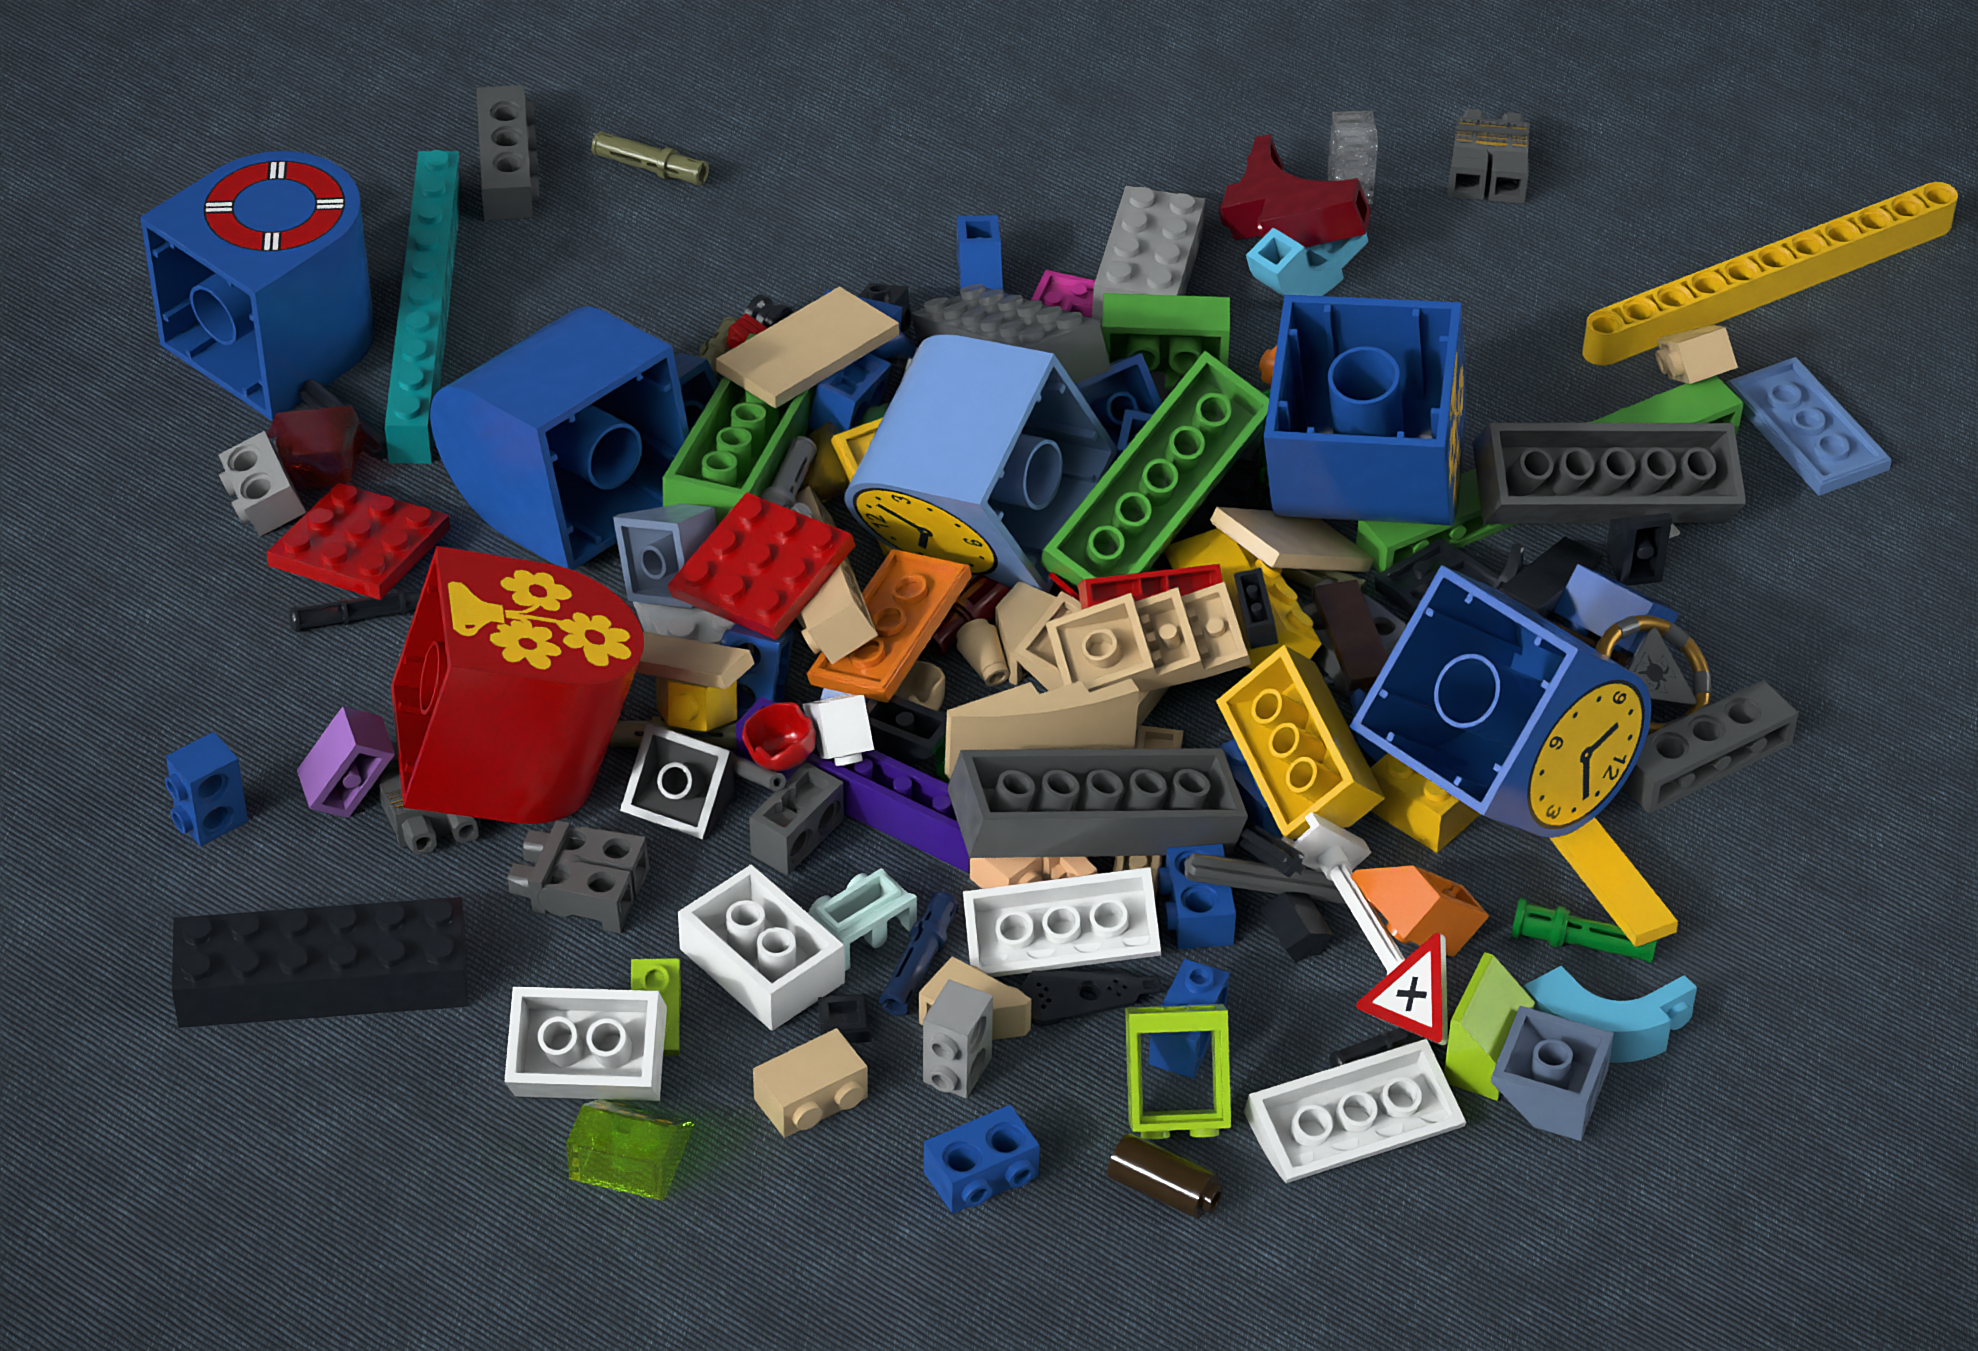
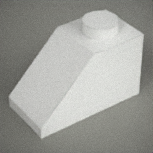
(841, 728)

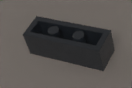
(1255, 608)

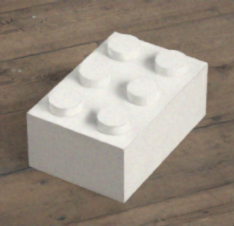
(761, 947)
(586, 1043)

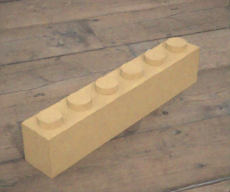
(837, 614)

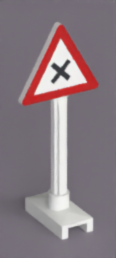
(1414, 987)

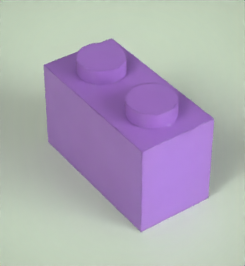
(345, 762)

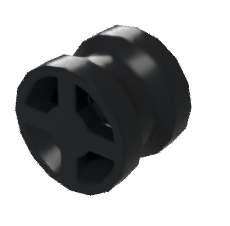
(765, 311)

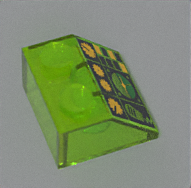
(626, 1148)

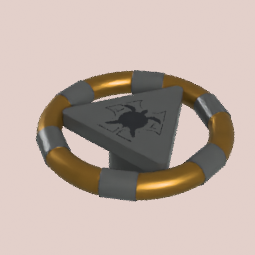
(1657, 666)

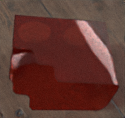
(318, 445)

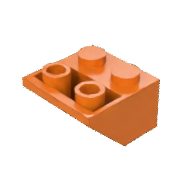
(1421, 905)

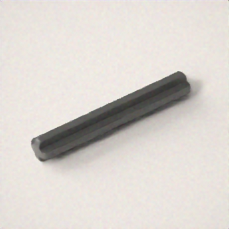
(1259, 877)

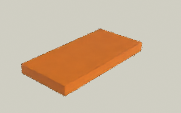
(906, 606)

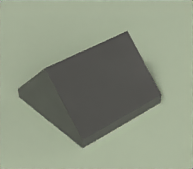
(680, 782)

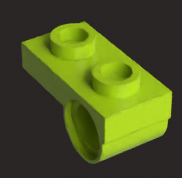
(665, 977)

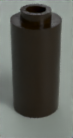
(1165, 1176)

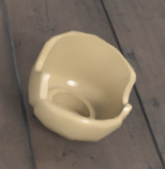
(923, 685)

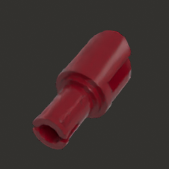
(975, 602)

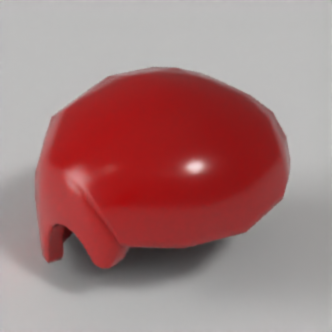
(779, 736)

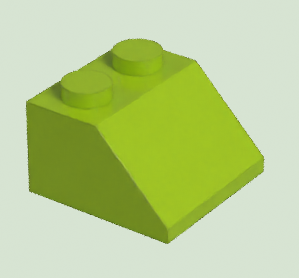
(1482, 1027)

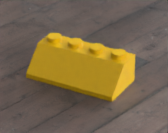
(1291, 623)
(1299, 744)

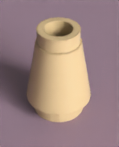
(983, 650)

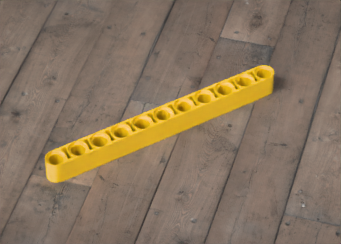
(1769, 273)

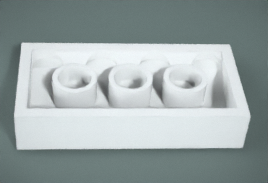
(1062, 923)
(1353, 1111)

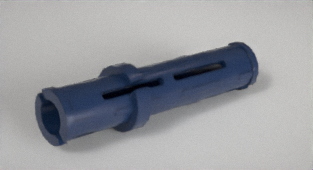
(926, 939)

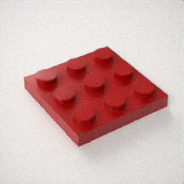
(358, 540)
(761, 565)

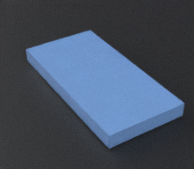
(1808, 426)

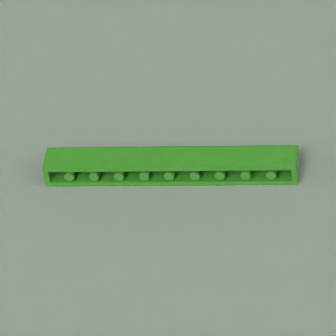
(1690, 403)

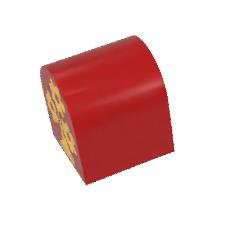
(510, 687)

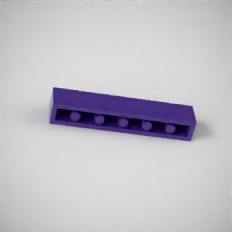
(889, 798)

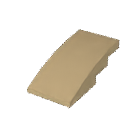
(1150, 640)
(1050, 720)

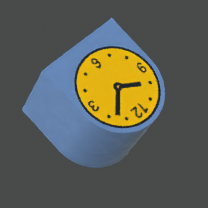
(980, 458)

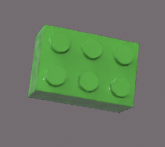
(1166, 330)

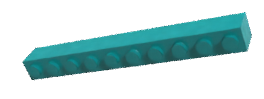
(423, 307)

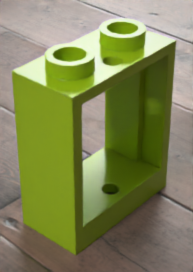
(1179, 1019)

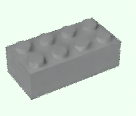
(1150, 245)

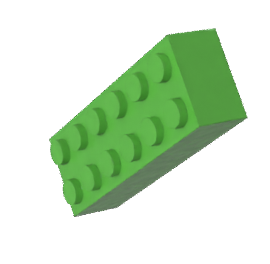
(734, 448)
(1160, 477)

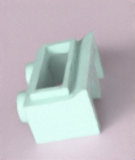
(865, 910)

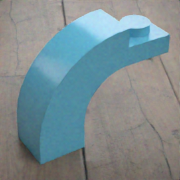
(1300, 269)
(1638, 1025)

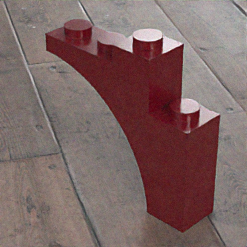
(1297, 207)

